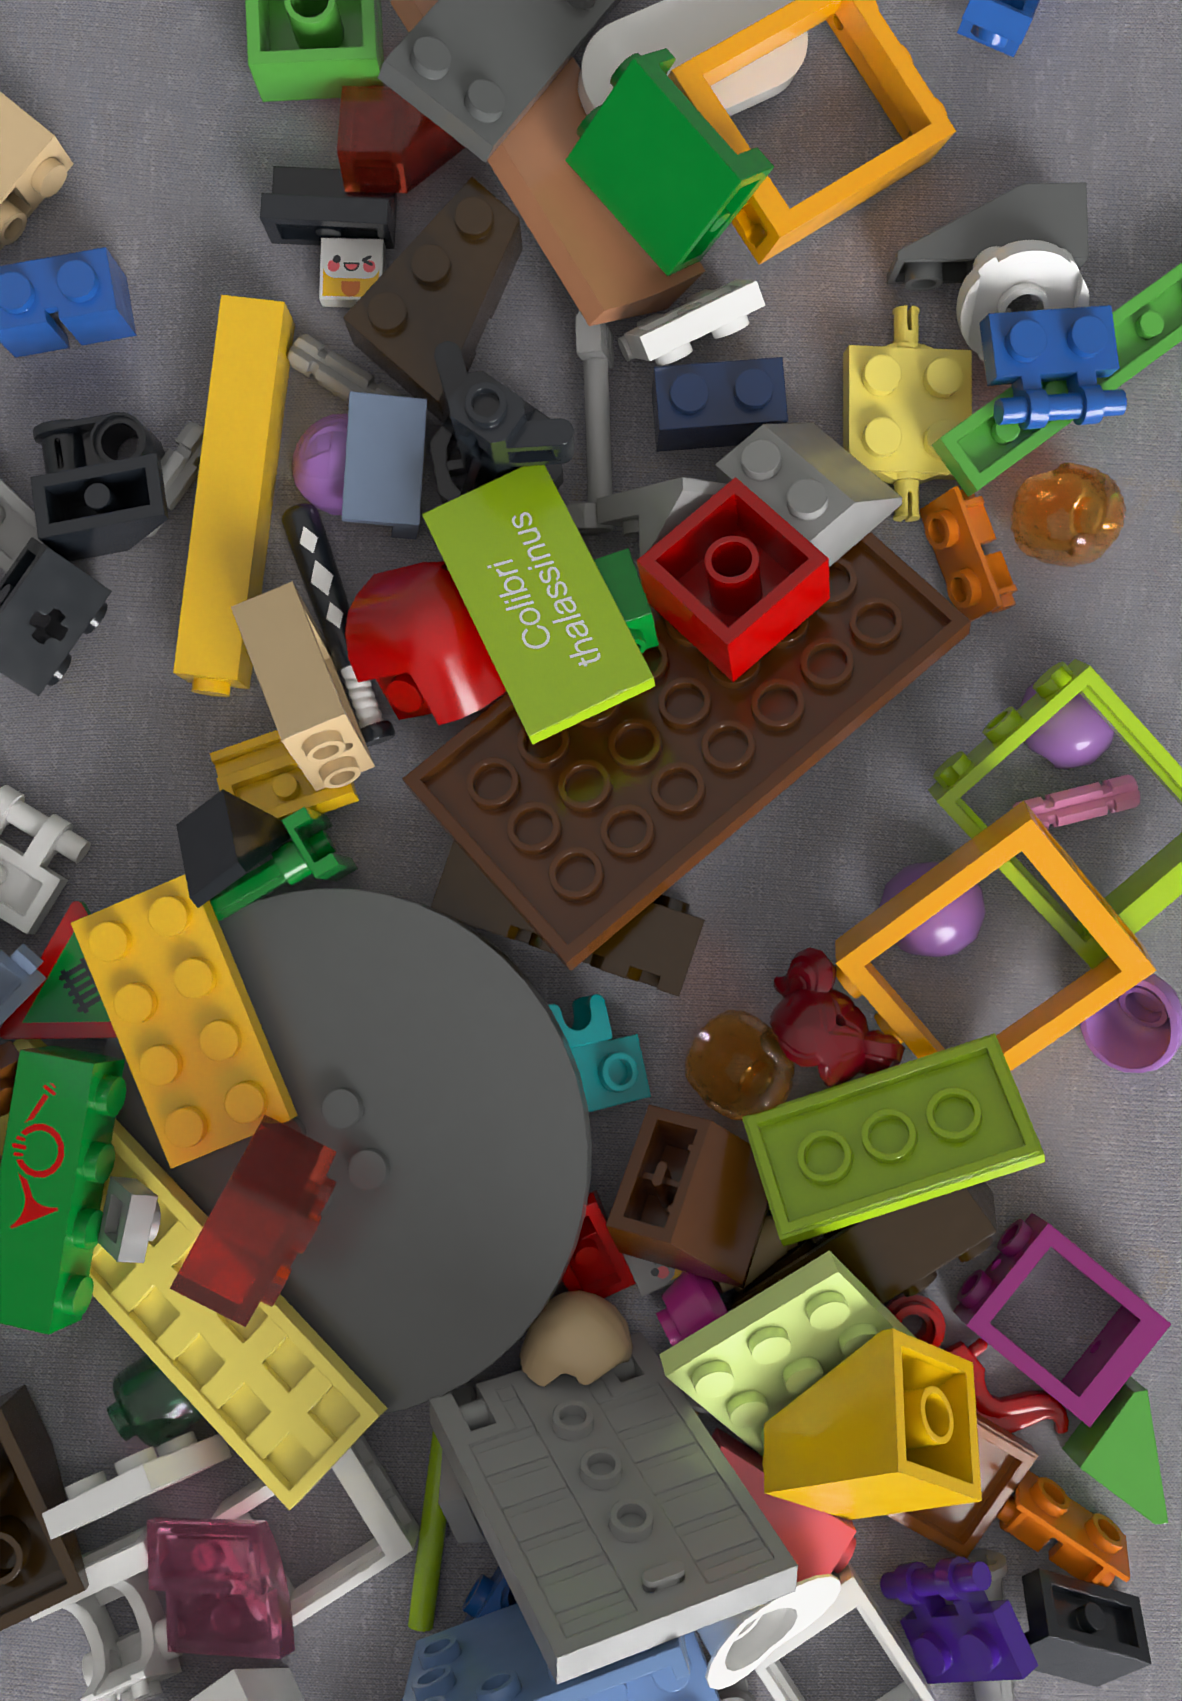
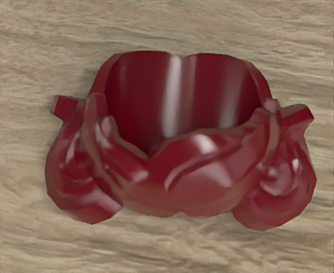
(824, 1025)

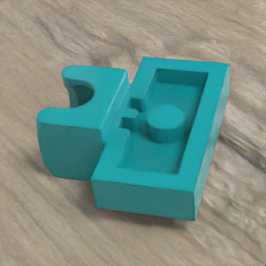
(609, 1069)

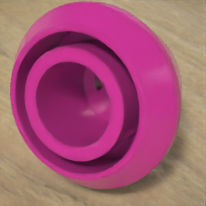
(690, 1306)

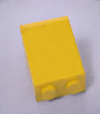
(879, 1433)

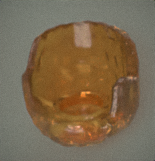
(1067, 515)
(738, 1065)

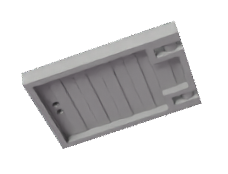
(606, 1500)

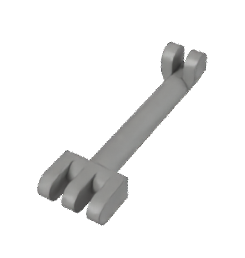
(596, 351)

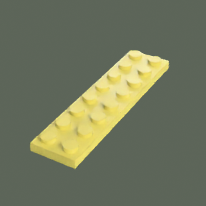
(261, 1386)

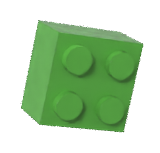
(313, 47)

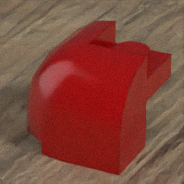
(420, 644)

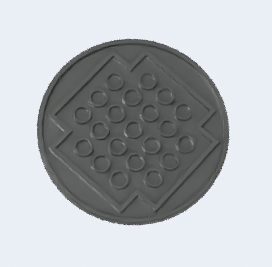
(447, 1126)

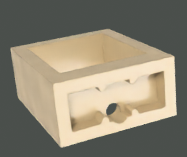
(302, 688)

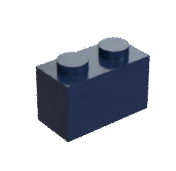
(716, 402)

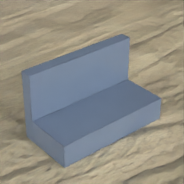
(384, 462)

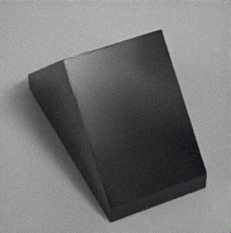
(224, 843)

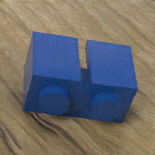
(81, 286)

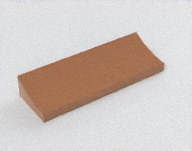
(581, 238)

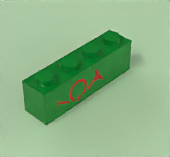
(54, 1183)

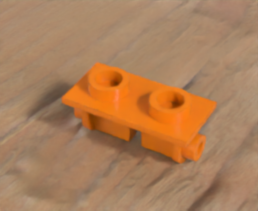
(956, 531)
(1087, 1543)

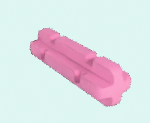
(1086, 801)

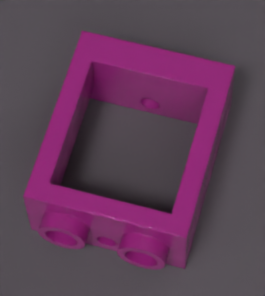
(1108, 1358)

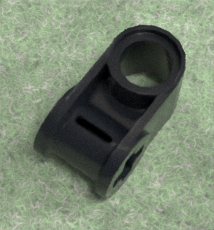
(91, 440)

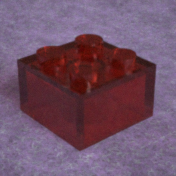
(259, 1223)

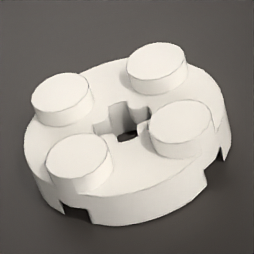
(1013, 271)

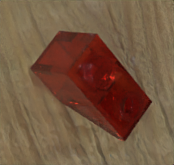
(387, 142)

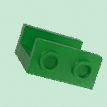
(663, 164)

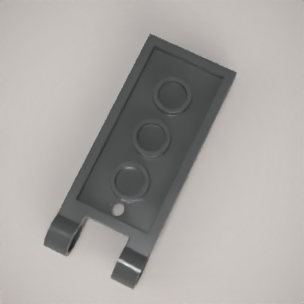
(488, 62)

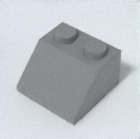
(811, 484)

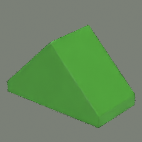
(1122, 1452)

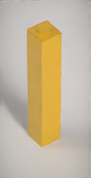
(234, 491)

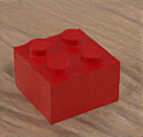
(735, 578)

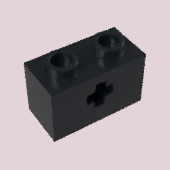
(55, 587)

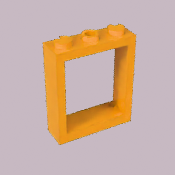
(889, 71)
(952, 877)

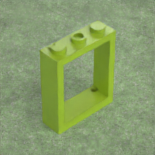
(1147, 889)

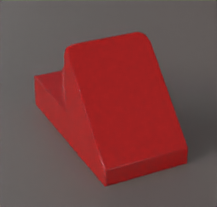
(596, 1260)

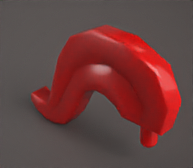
(1010, 1411)

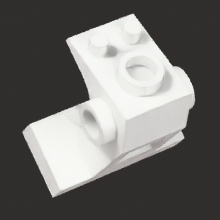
(129, 1664)

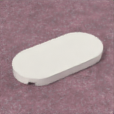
(687, 31)

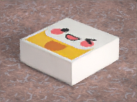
(349, 269)

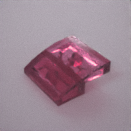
(221, 1587)

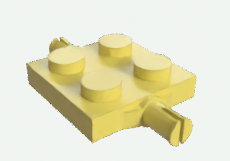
(900, 404)

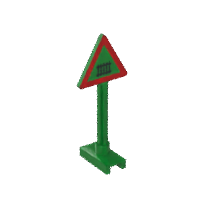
(68, 999)

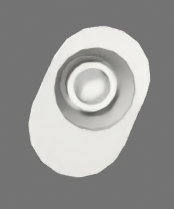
(749, 1637)

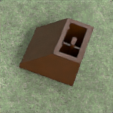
(690, 1198)

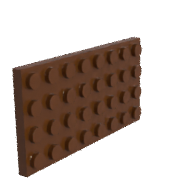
(644, 791)

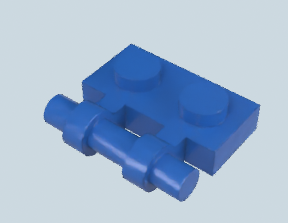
(1047, 347)

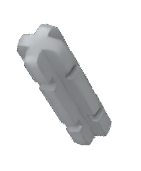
(333, 370)
(180, 466)

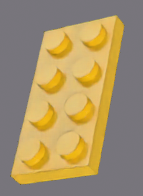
(183, 1020)

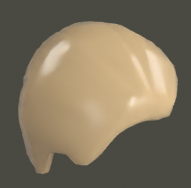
(576, 1337)

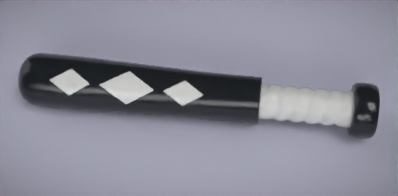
(329, 601)

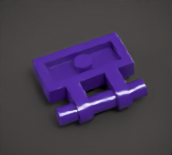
(960, 1640)

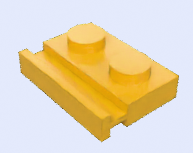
(271, 780)

